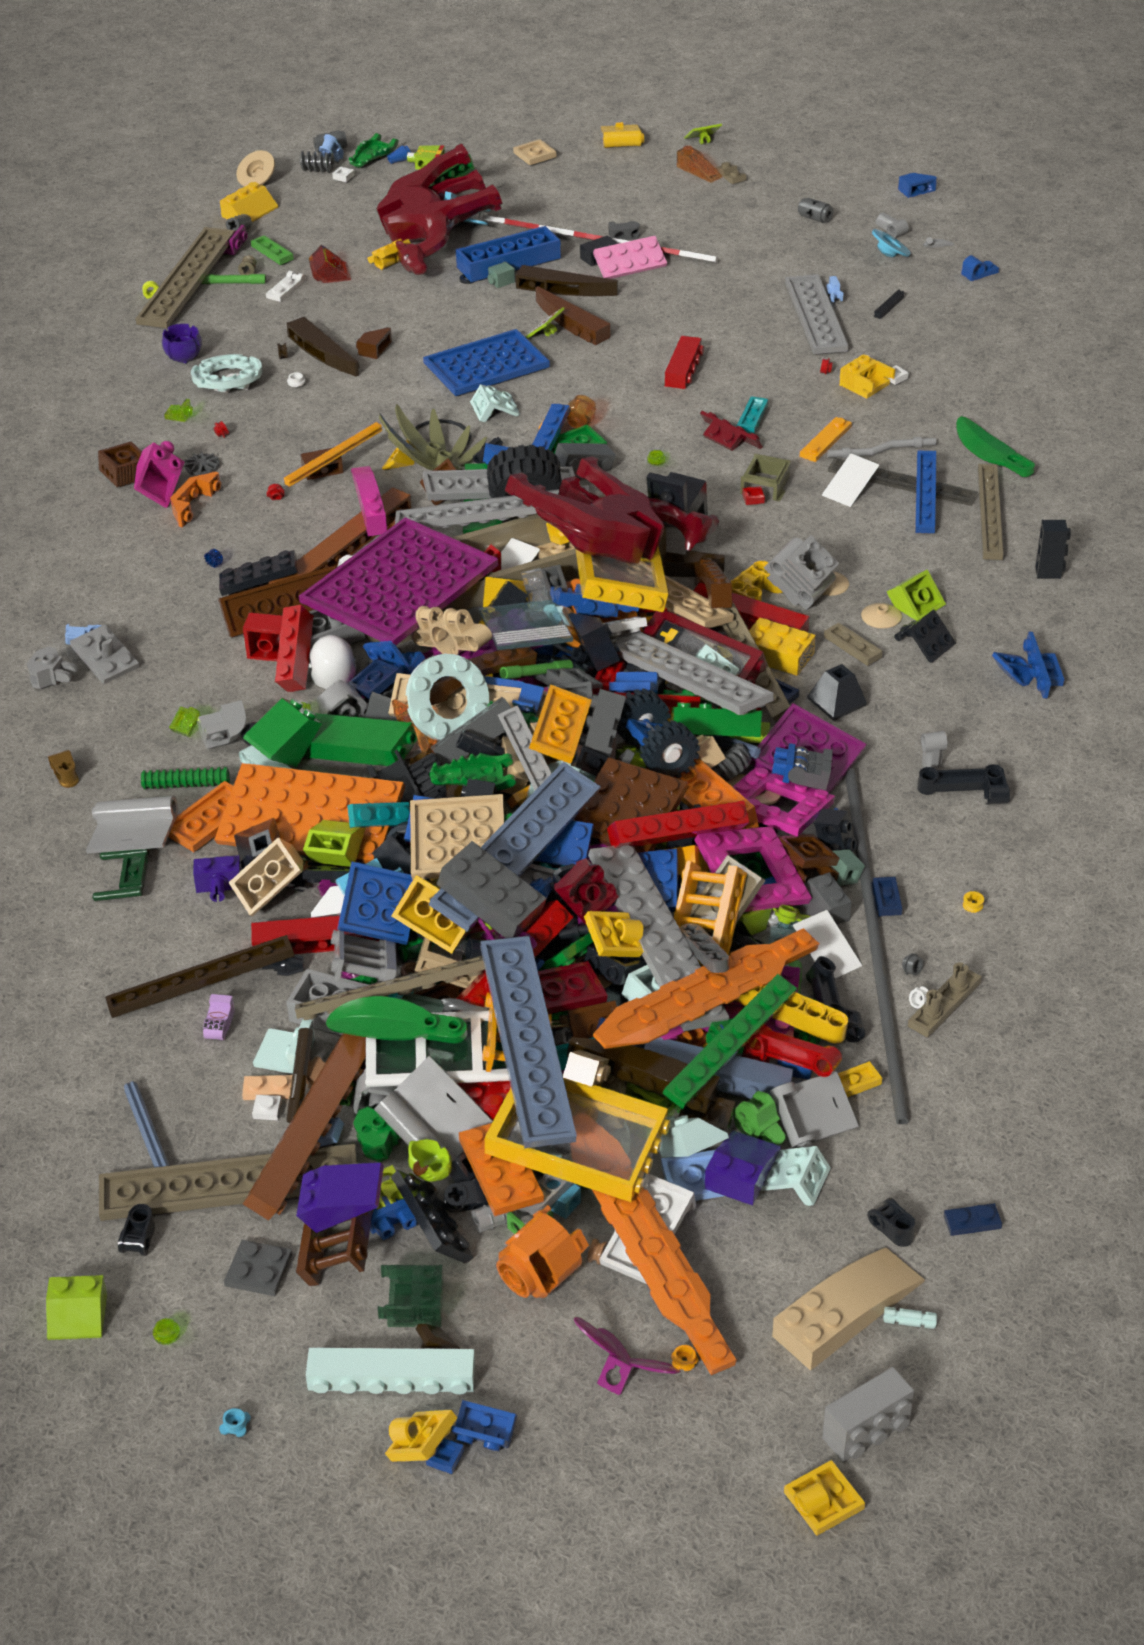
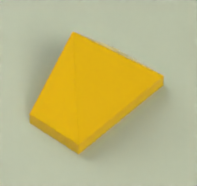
(398, 459)

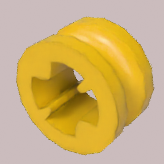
(973, 896)

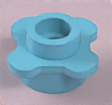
(234, 1415)

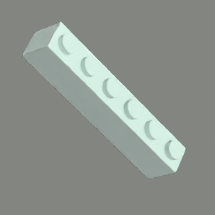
(390, 1370)

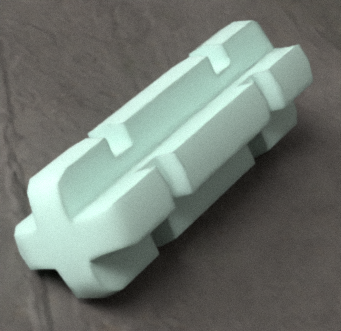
(910, 1317)

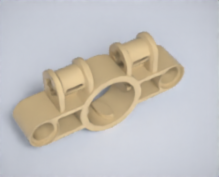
(449, 631)

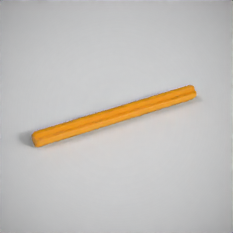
(332, 454)

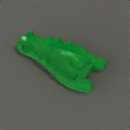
(371, 150)
(478, 767)

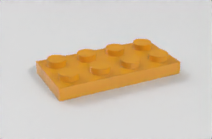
(560, 724)

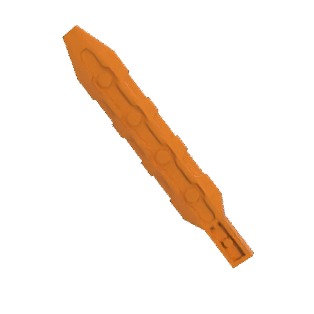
(701, 991)
(668, 1274)

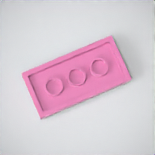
(629, 257)

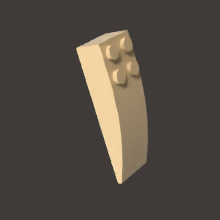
(843, 1306)

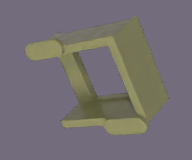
(771, 466)

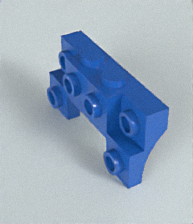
(587, 606)

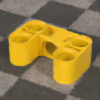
(752, 581)

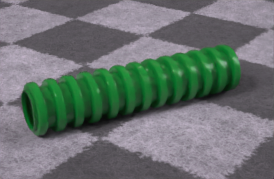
(184, 778)

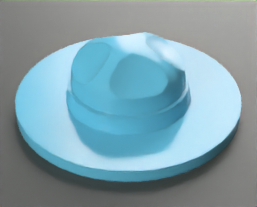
(889, 245)

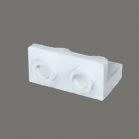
(626, 626)

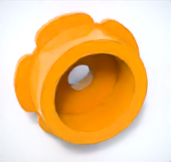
(686, 1352)

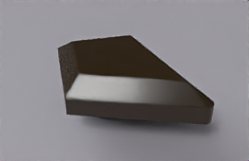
(434, 1337)

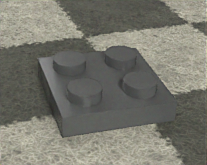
(258, 1267)

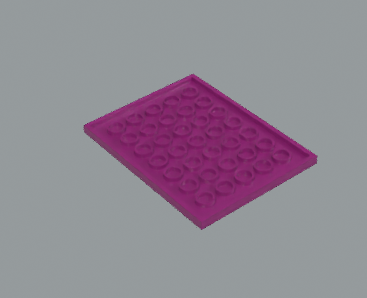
(394, 577)

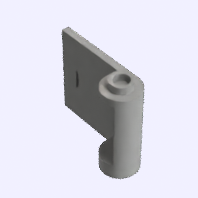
(813, 1109)

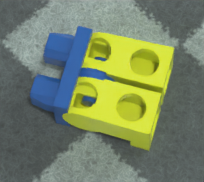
(391, 1209)

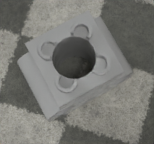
(802, 570)

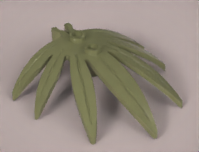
(434, 452)

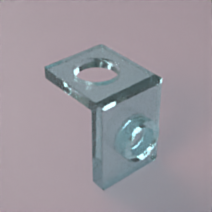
(780, 930)

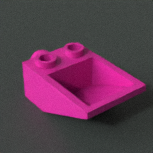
(158, 472)

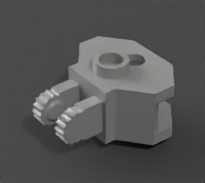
(50, 668)

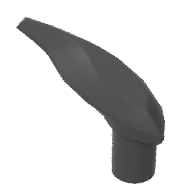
(460, 1005)

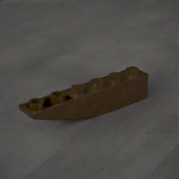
(564, 282)
(321, 346)
(645, 1069)

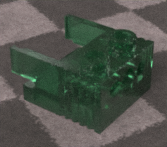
(413, 1295)

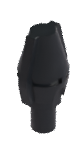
(288, 966)

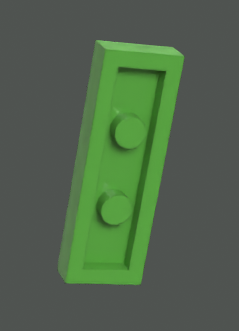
(272, 250)

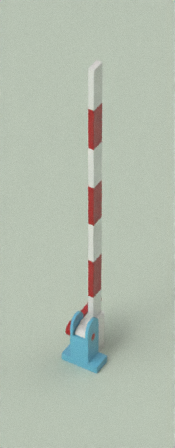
(481, 218)

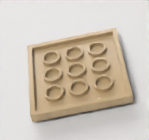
(448, 825)

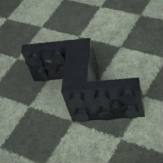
(680, 490)

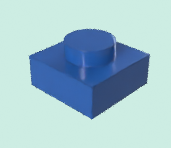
(446, 1456)

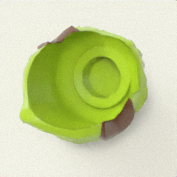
(429, 1160)

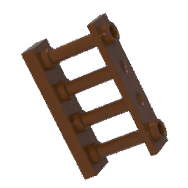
(314, 1244)

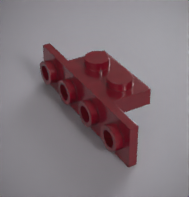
(726, 434)

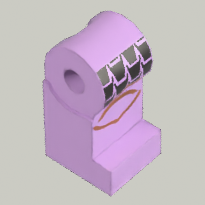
(218, 1017)

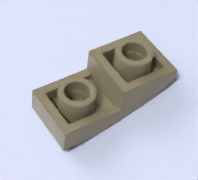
(731, 173)

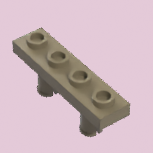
(945, 1000)

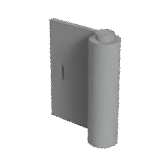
(132, 824)
(425, 1111)

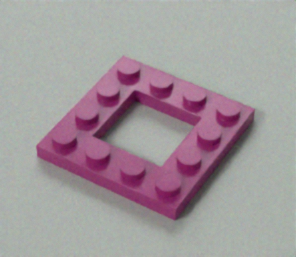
(797, 819)
(789, 886)

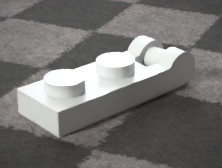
(286, 286)

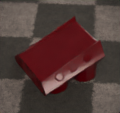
(586, 889)

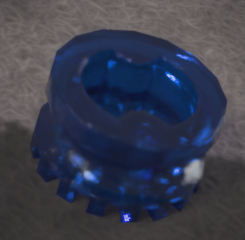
(213, 558)

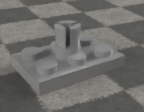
(104, 654)

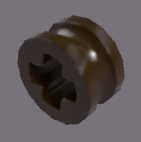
(282, 350)

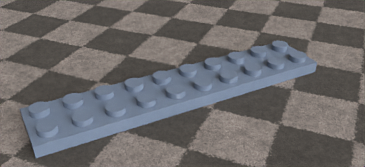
(528, 832)
(527, 1043)

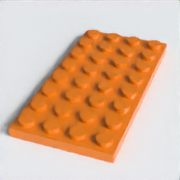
(300, 802)

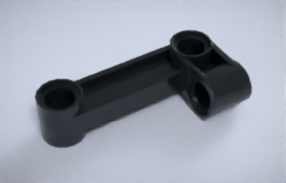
(989, 779)
(826, 992)

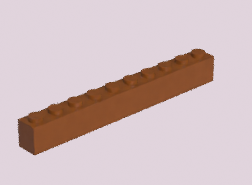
(349, 537)
(307, 1126)

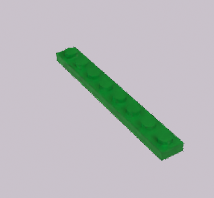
(729, 1041)

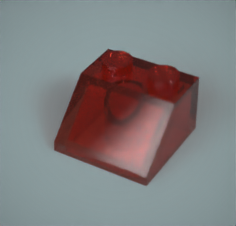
(328, 266)

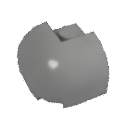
(222, 726)

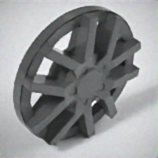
(201, 462)

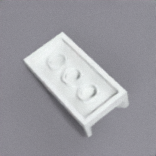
(672, 1205)

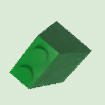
(284, 732)

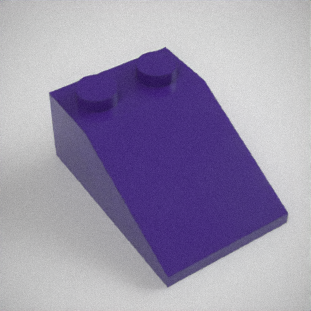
(740, 1167)
(338, 1193)

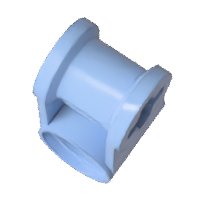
(332, 146)

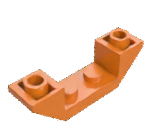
(202, 484)

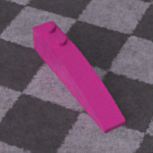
(369, 500)

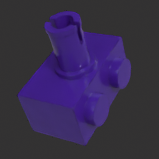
(215, 874)

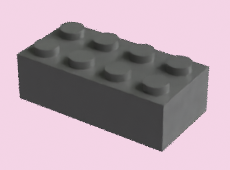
(491, 891)

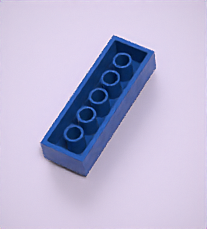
(518, 249)

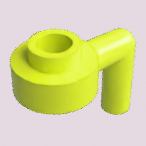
(149, 293)

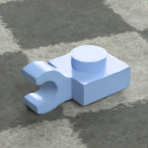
(833, 289)

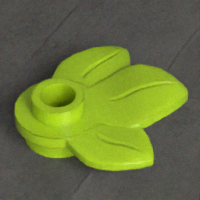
(788, 914)

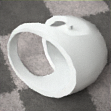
(331, 661)

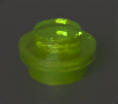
(656, 457)
(166, 1331)

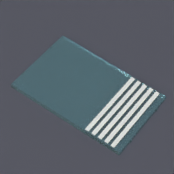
(525, 624)

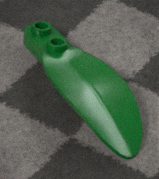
(992, 449)
(394, 1020)

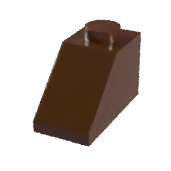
(374, 343)

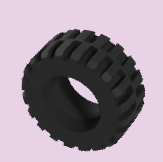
(536, 462)

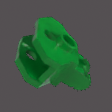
(374, 1135)

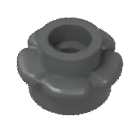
(912, 964)

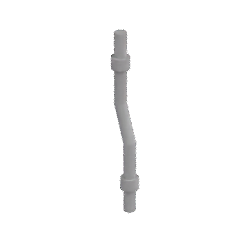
(916, 442)

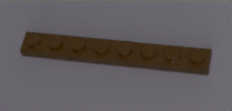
(199, 976)

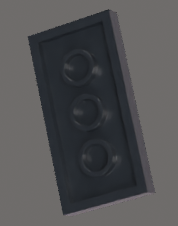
(257, 573)
(432, 1216)

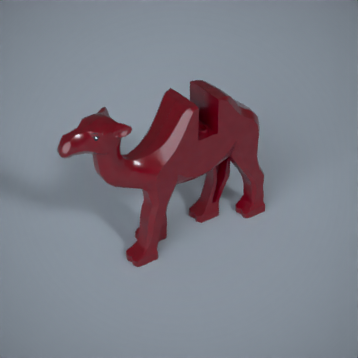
(420, 213)
(615, 526)

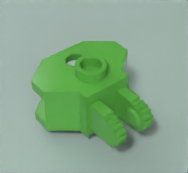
(759, 1120)

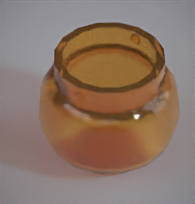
(581, 411)

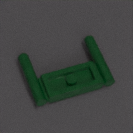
(132, 874)

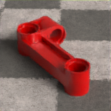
(792, 1050)

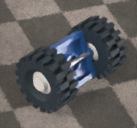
(664, 745)

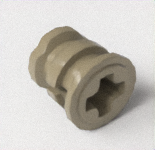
(247, 265)

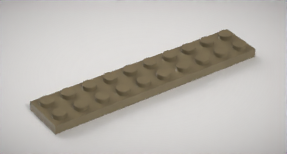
(185, 278)
(199, 1183)

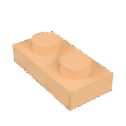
(266, 1085)

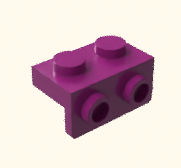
(237, 240)

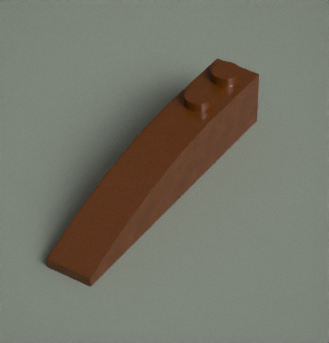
(574, 318)

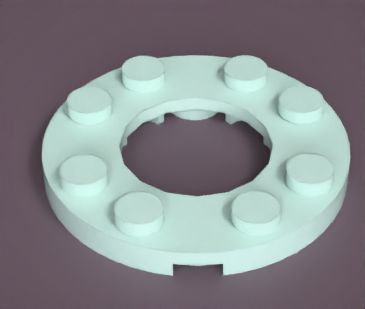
(250, 372)
(419, 689)

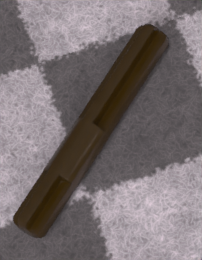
(300, 1071)

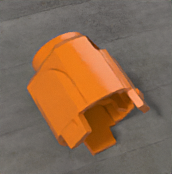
(540, 1256)

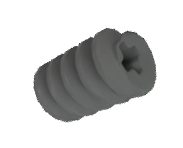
(316, 162)

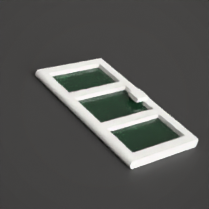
(394, 1060)

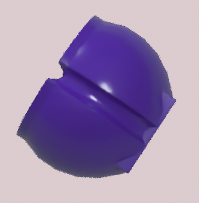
(181, 342)

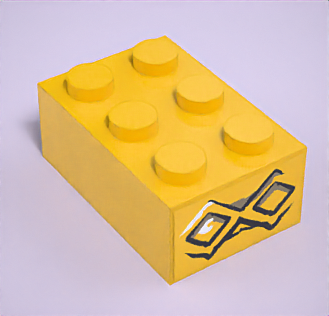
(783, 646)

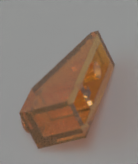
(696, 164)

